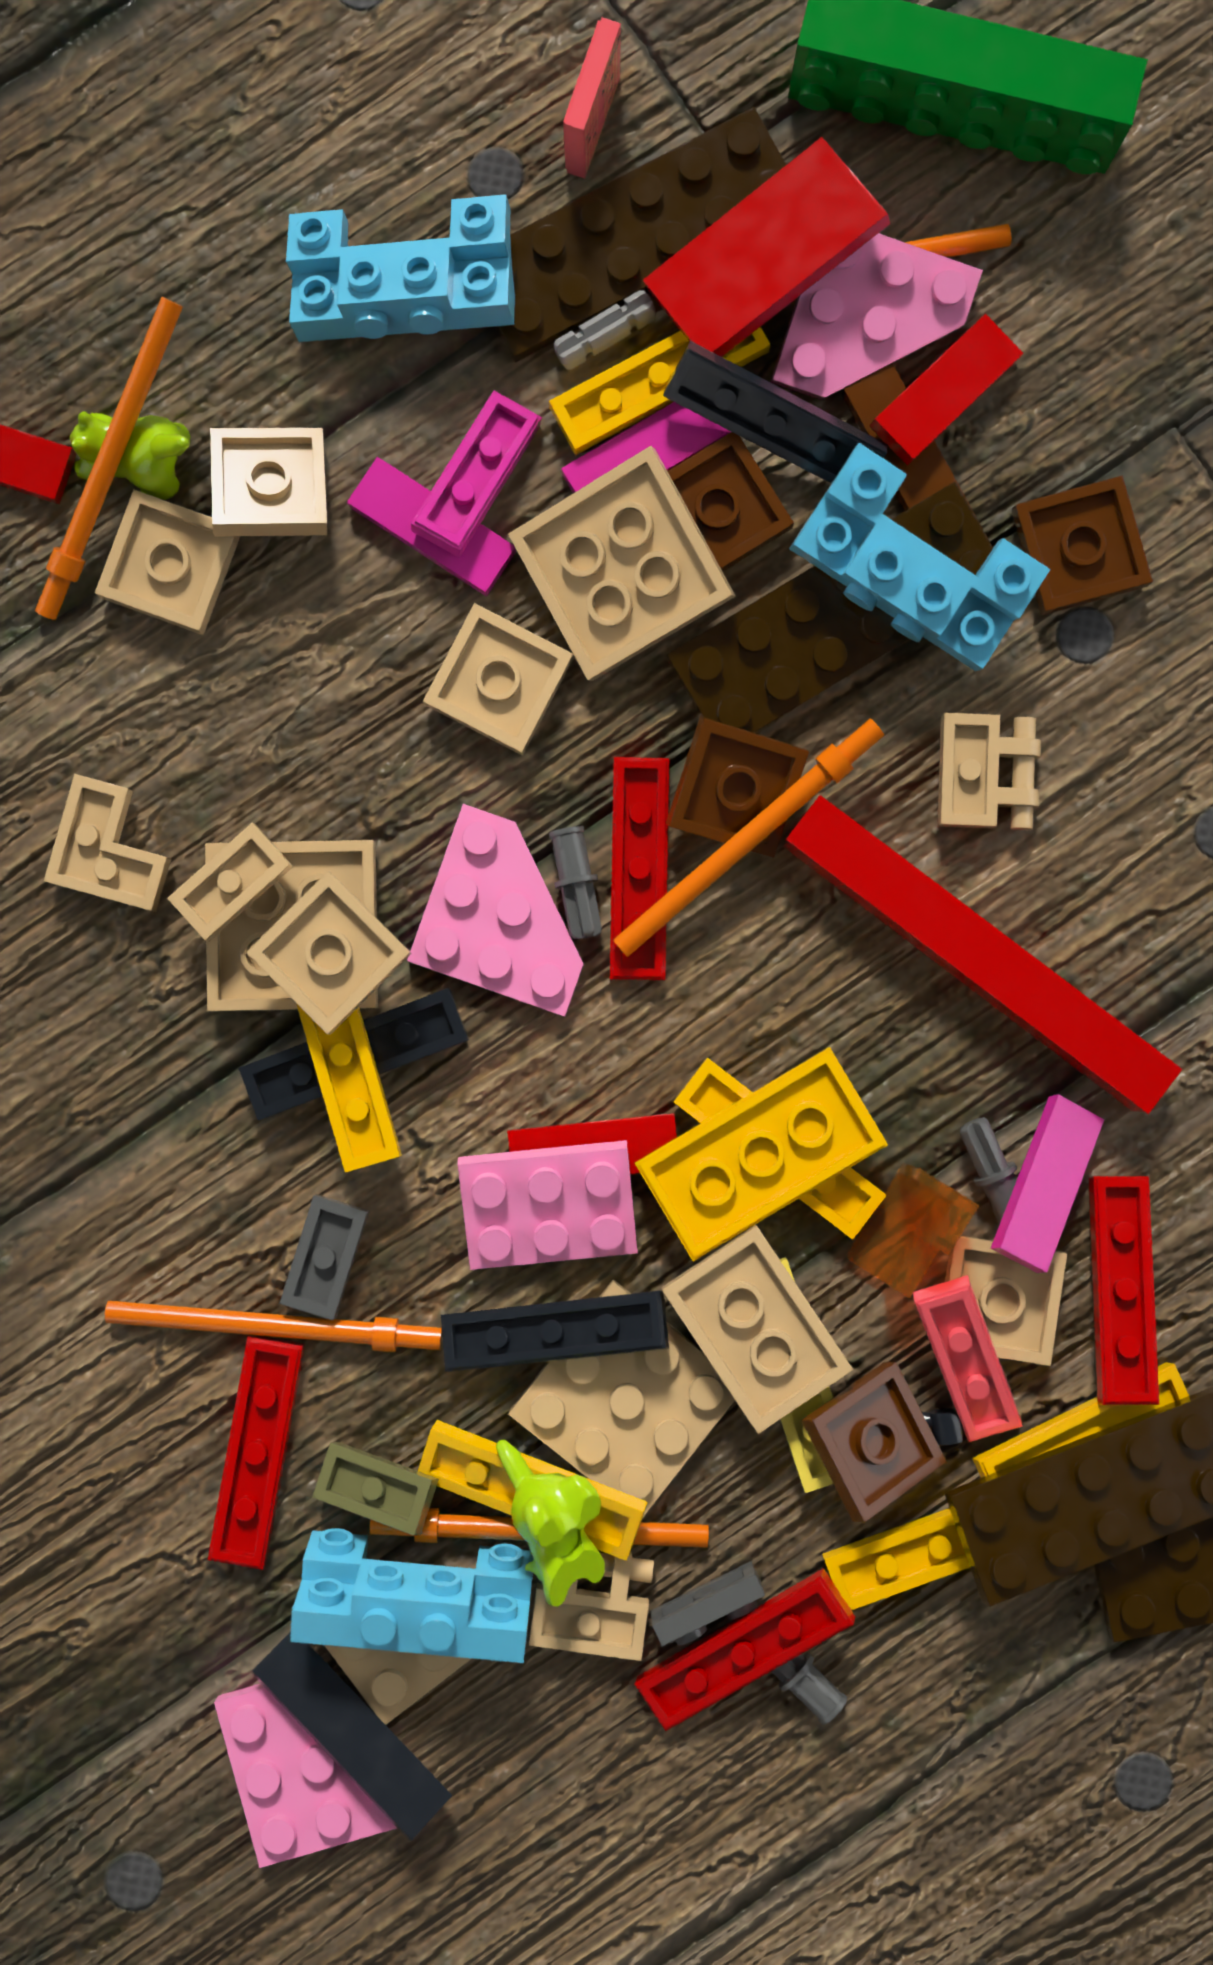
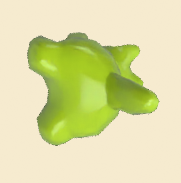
(148, 456)
(552, 1518)

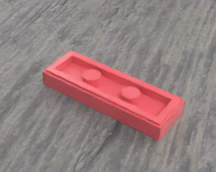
(967, 1358)

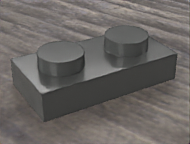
(324, 1257)
(688, 1614)

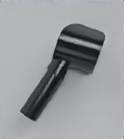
(945, 1425)

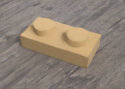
(230, 882)

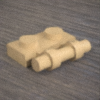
(971, 771)
(597, 1620)

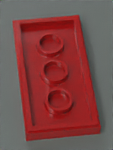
(767, 250)

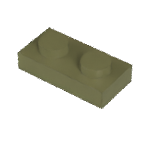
(375, 1488)

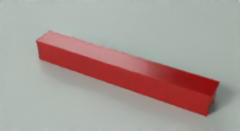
(981, 957)

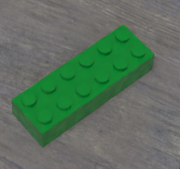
(967, 80)

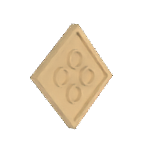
(621, 564)
(232, 975)
(627, 1414)

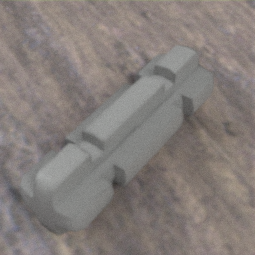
(605, 330)

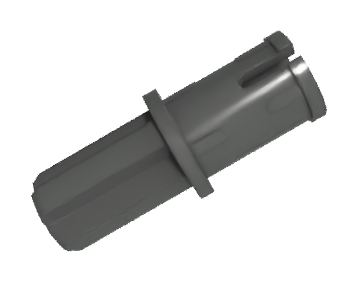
(576, 882)
(993, 1170)
(811, 1687)

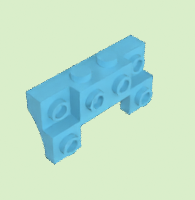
(401, 284)
(906, 575)
(412, 1605)

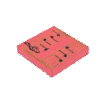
(592, 97)

